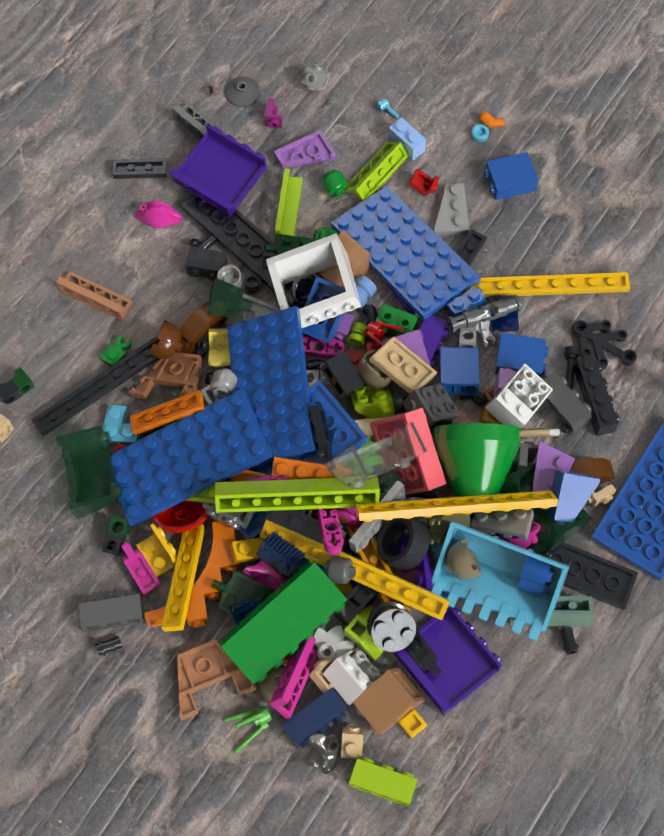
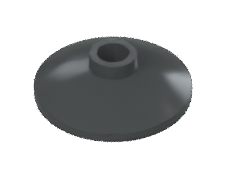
(245, 96)

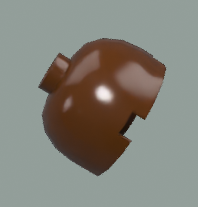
(167, 341)

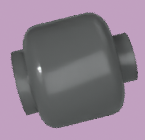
(340, 569)

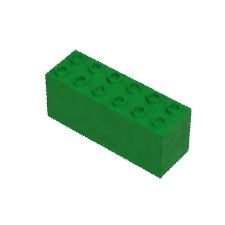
(282, 621)

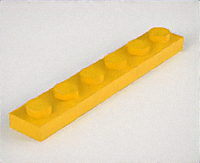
(183, 580)

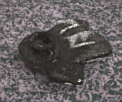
(321, 753)

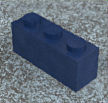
(315, 718)

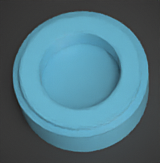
(480, 133)

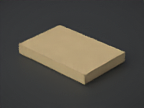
(403, 365)

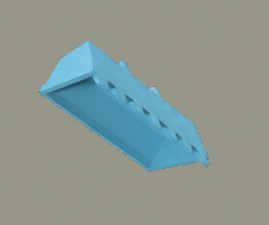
(498, 585)

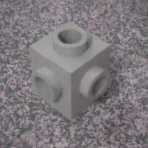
(315, 77)

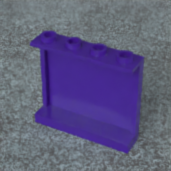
(220, 170)
(461, 658)

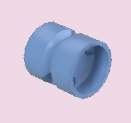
(365, 289)

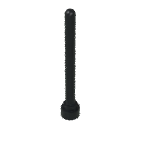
(571, 354)

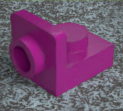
(272, 118)

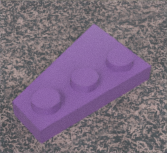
(306, 151)
(546, 464)

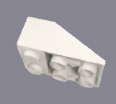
(519, 398)

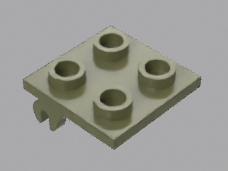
(440, 524)

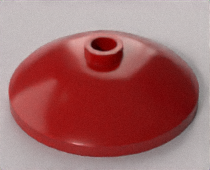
(181, 517)

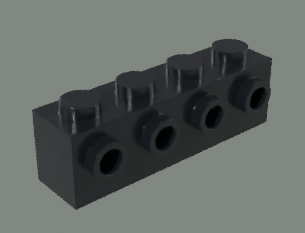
(595, 394)
(303, 523)

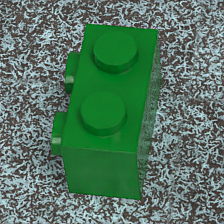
(398, 318)

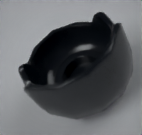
(301, 289)

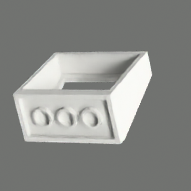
(307, 261)

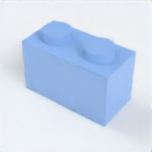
(411, 139)

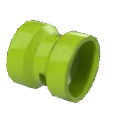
(357, 336)

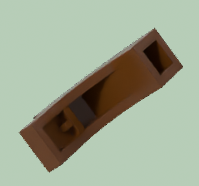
(196, 326)
(596, 467)

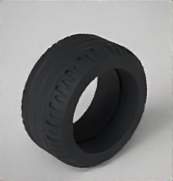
(416, 548)

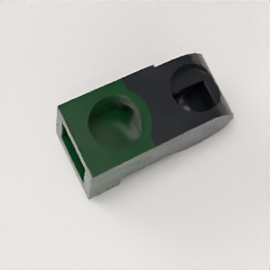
(15, 387)
(116, 535)

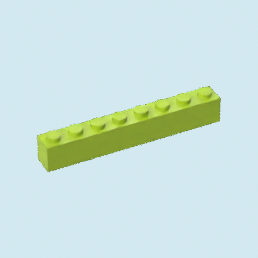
(292, 495)

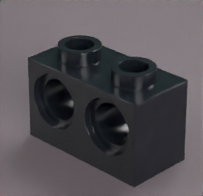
(358, 600)

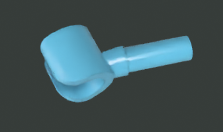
(384, 104)

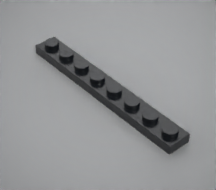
(94, 389)

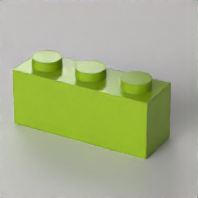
(383, 781)

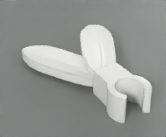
(483, 329)

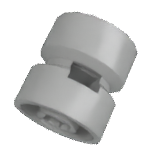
(231, 275)

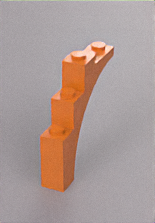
(218, 562)

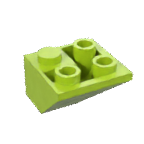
(373, 402)
(359, 635)

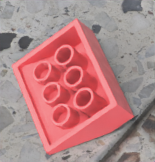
(425, 470)

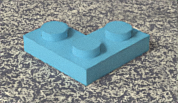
(115, 424)

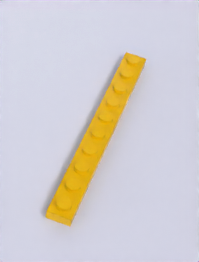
(554, 284)
(455, 505)
(366, 573)

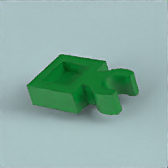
(115, 353)

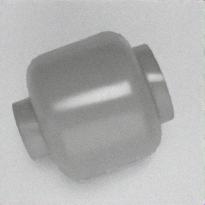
(223, 383)

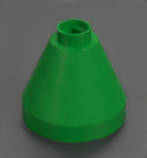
(476, 455)

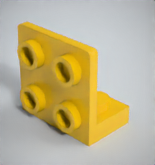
(158, 553)

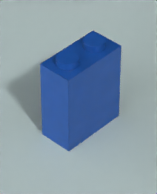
(511, 176)
(520, 350)
(459, 370)

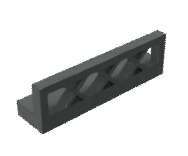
(192, 123)

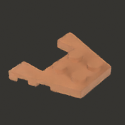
(177, 371)
(203, 668)

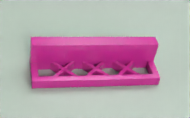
(291, 678)

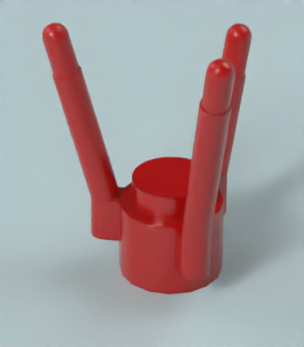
(376, 332)

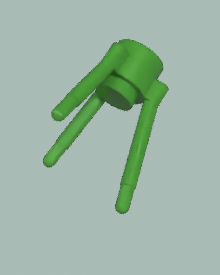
(259, 716)

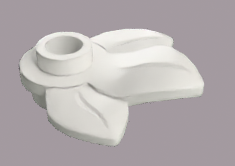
(333, 641)

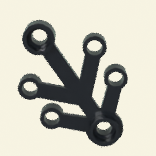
(601, 341)

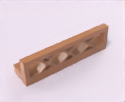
(94, 299)

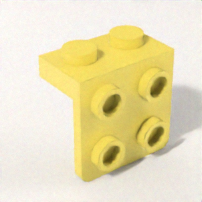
(219, 348)

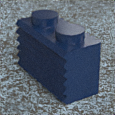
(280, 554)

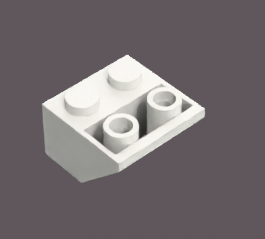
(352, 674)

